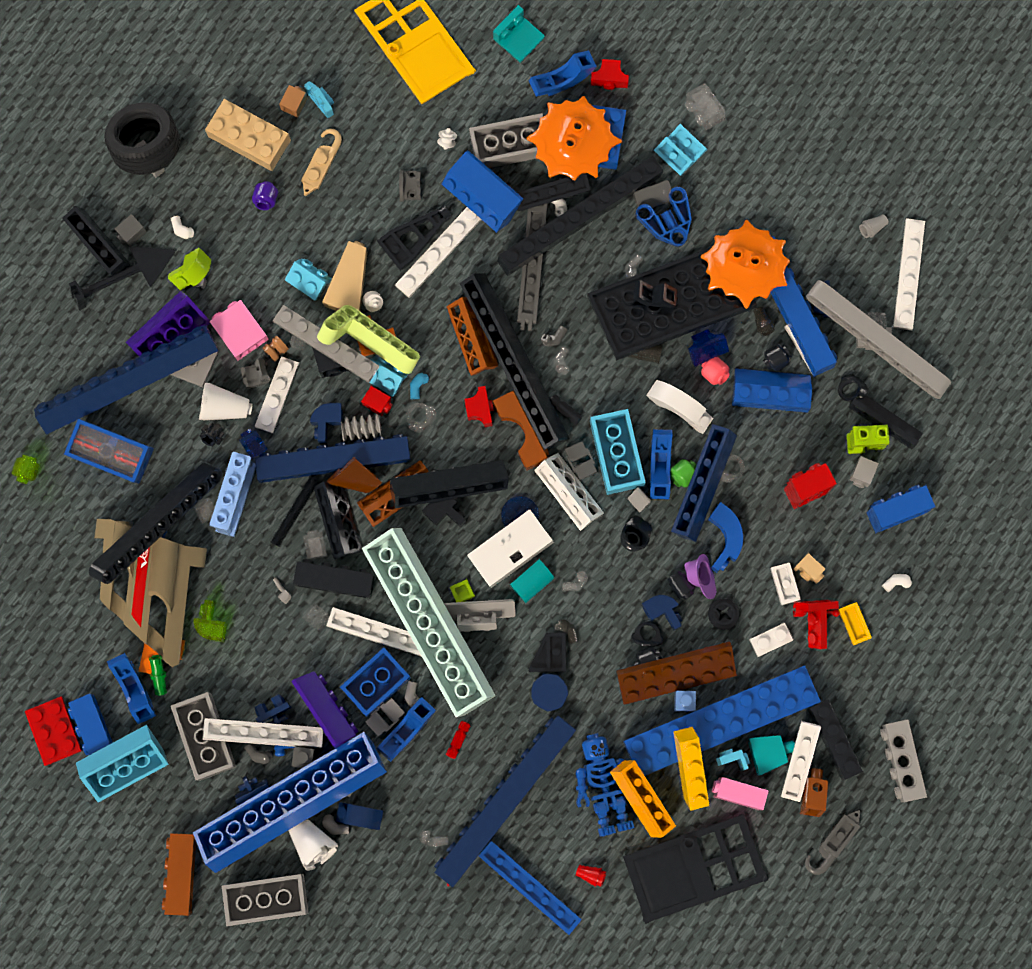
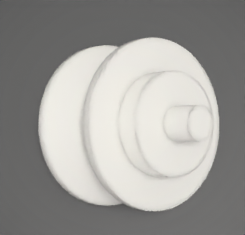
(447, 138)
(372, 301)

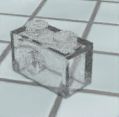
(705, 107)

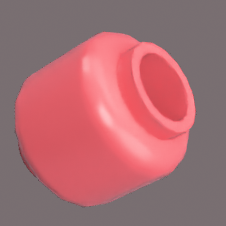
(715, 371)

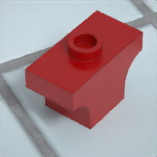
(610, 75)
(479, 407)

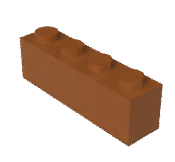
(179, 875)

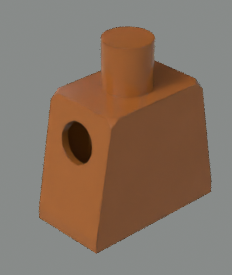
(814, 802)

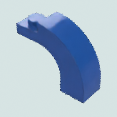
(565, 77)
(660, 464)
(732, 530)
(133, 688)
(407, 729)

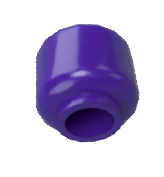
(265, 195)

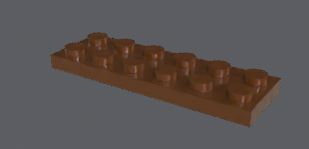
(676, 673)

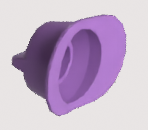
(701, 575)

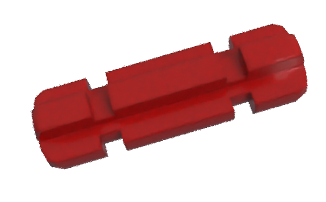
(458, 740)

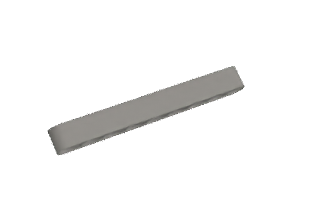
(878, 339)

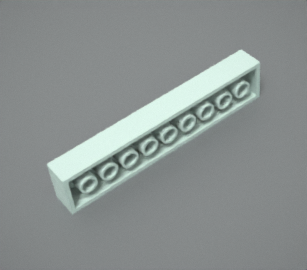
(428, 622)

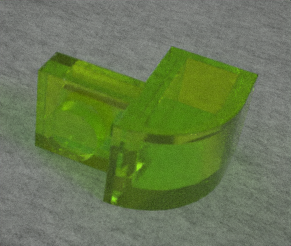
(207, 627)

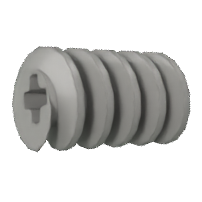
(361, 427)

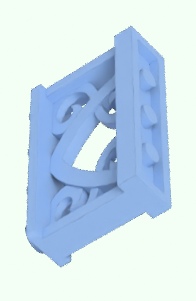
(233, 494)

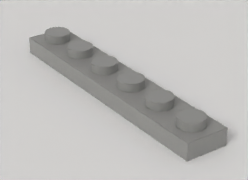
(337, 351)

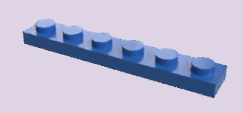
(530, 887)

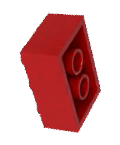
(810, 485)

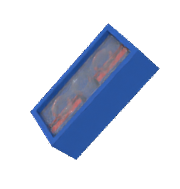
(108, 451)

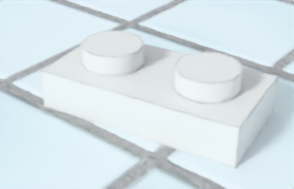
(785, 583)
(771, 640)

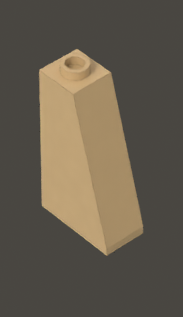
(348, 280)

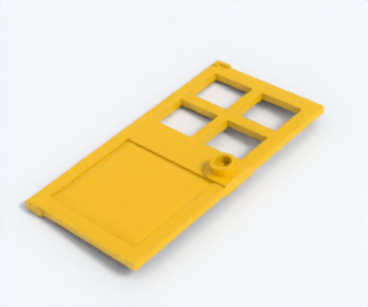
(423, 56)

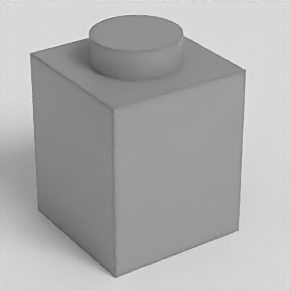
(863, 472)

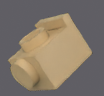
(810, 569)

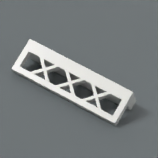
(566, 492)

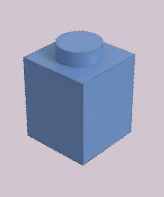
(684, 701)

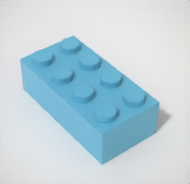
(617, 451)
(121, 763)

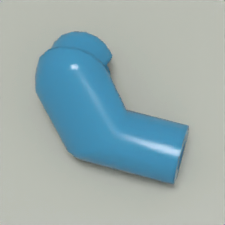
(415, 384)

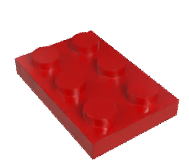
(53, 731)

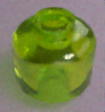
(25, 469)

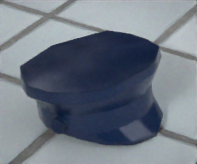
(549, 692)

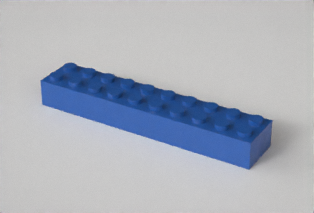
(726, 719)
(289, 802)

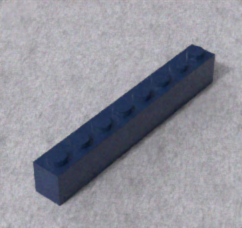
(330, 459)

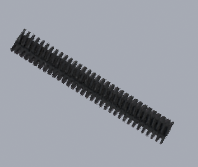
(294, 511)

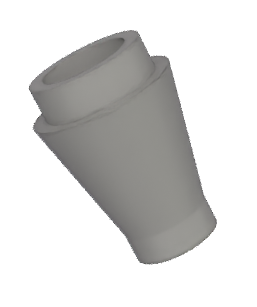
(872, 226)

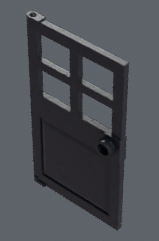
(676, 876)

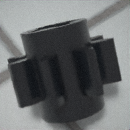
(212, 434)

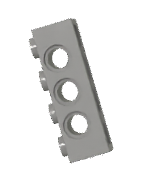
(912, 769)

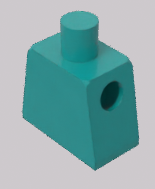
(769, 752)

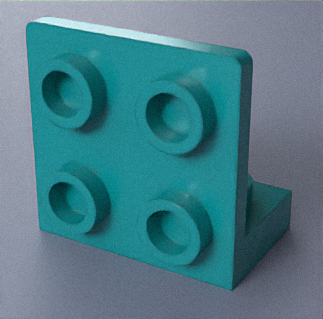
(517, 35)

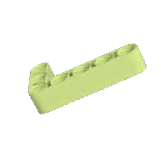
(371, 335)

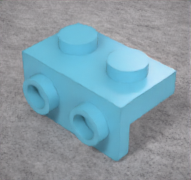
(308, 278)
(387, 376)
(729, 756)

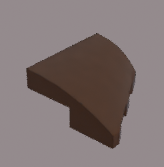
(355, 477)

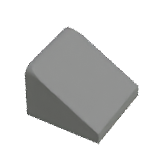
(639, 499)

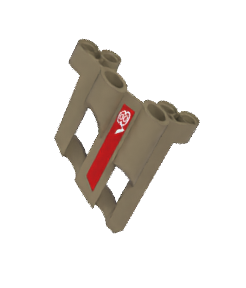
(158, 572)

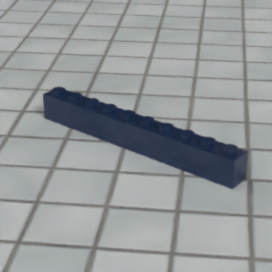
(125, 379)
(505, 800)

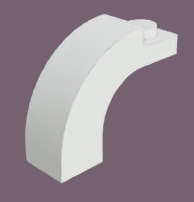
(681, 404)

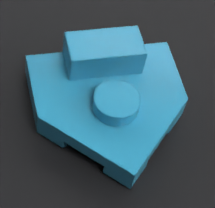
(320, 98)

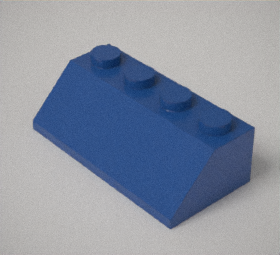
(482, 191)
(772, 390)

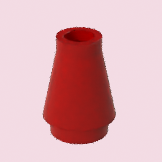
(592, 875)

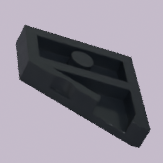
(550, 654)

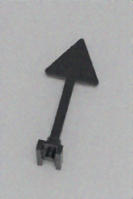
(149, 262)

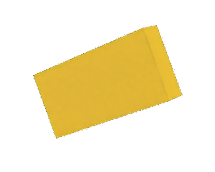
(855, 623)

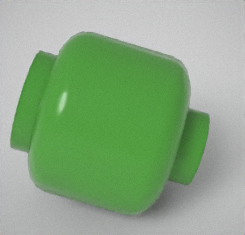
(682, 473)

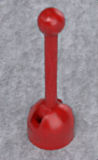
(798, 613)

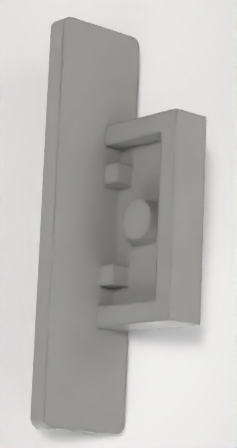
(480, 614)

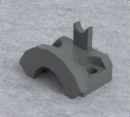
(409, 185)
(255, 375)

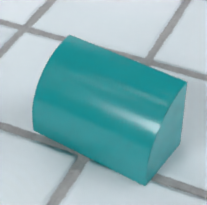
(532, 581)

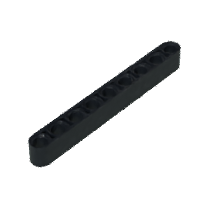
(155, 523)

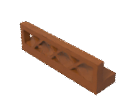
(481, 346)
(379, 498)

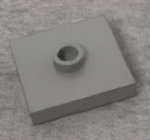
(197, 372)

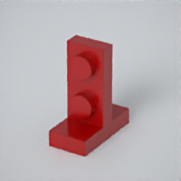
(817, 620)

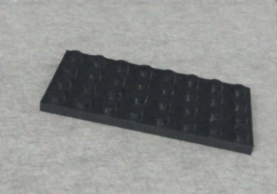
(636, 327)

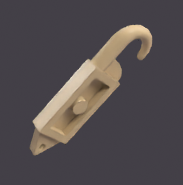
(321, 163)

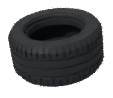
(134, 120)

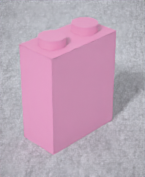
(238, 329)
(739, 793)

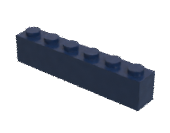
(704, 483)

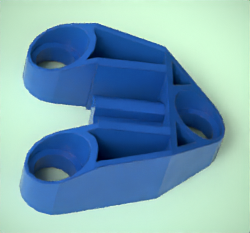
(655, 226)

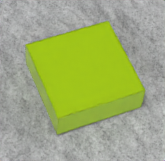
(462, 591)

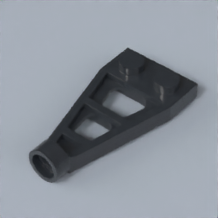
(395, 248)

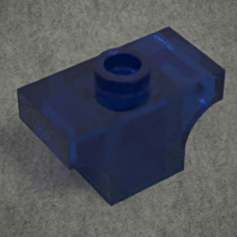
(707, 346)
(252, 443)

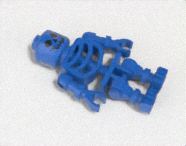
(596, 750)

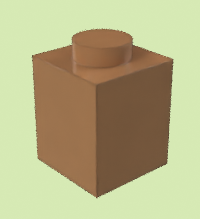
(293, 100)

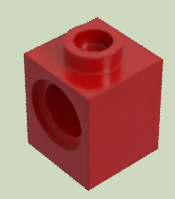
(377, 401)

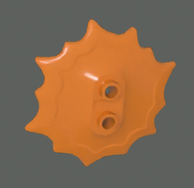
(590, 142)
(732, 265)

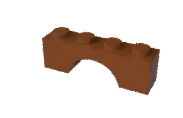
(510, 409)

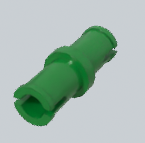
(158, 675)

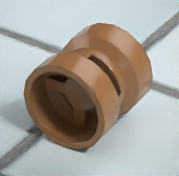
(280, 348)

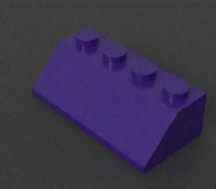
(174, 319)
(324, 708)

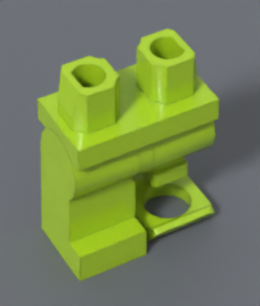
(872, 437)

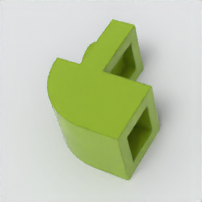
(193, 270)

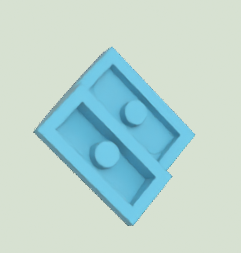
(673, 156)

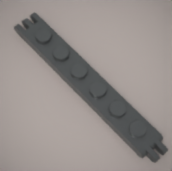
(531, 273)

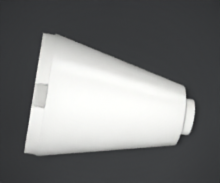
(222, 404)
(312, 844)

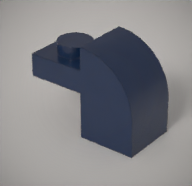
(326, 415)
(662, 605)
(359, 816)

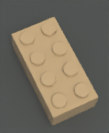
(248, 135)

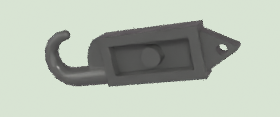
(835, 842)

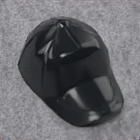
(635, 534)

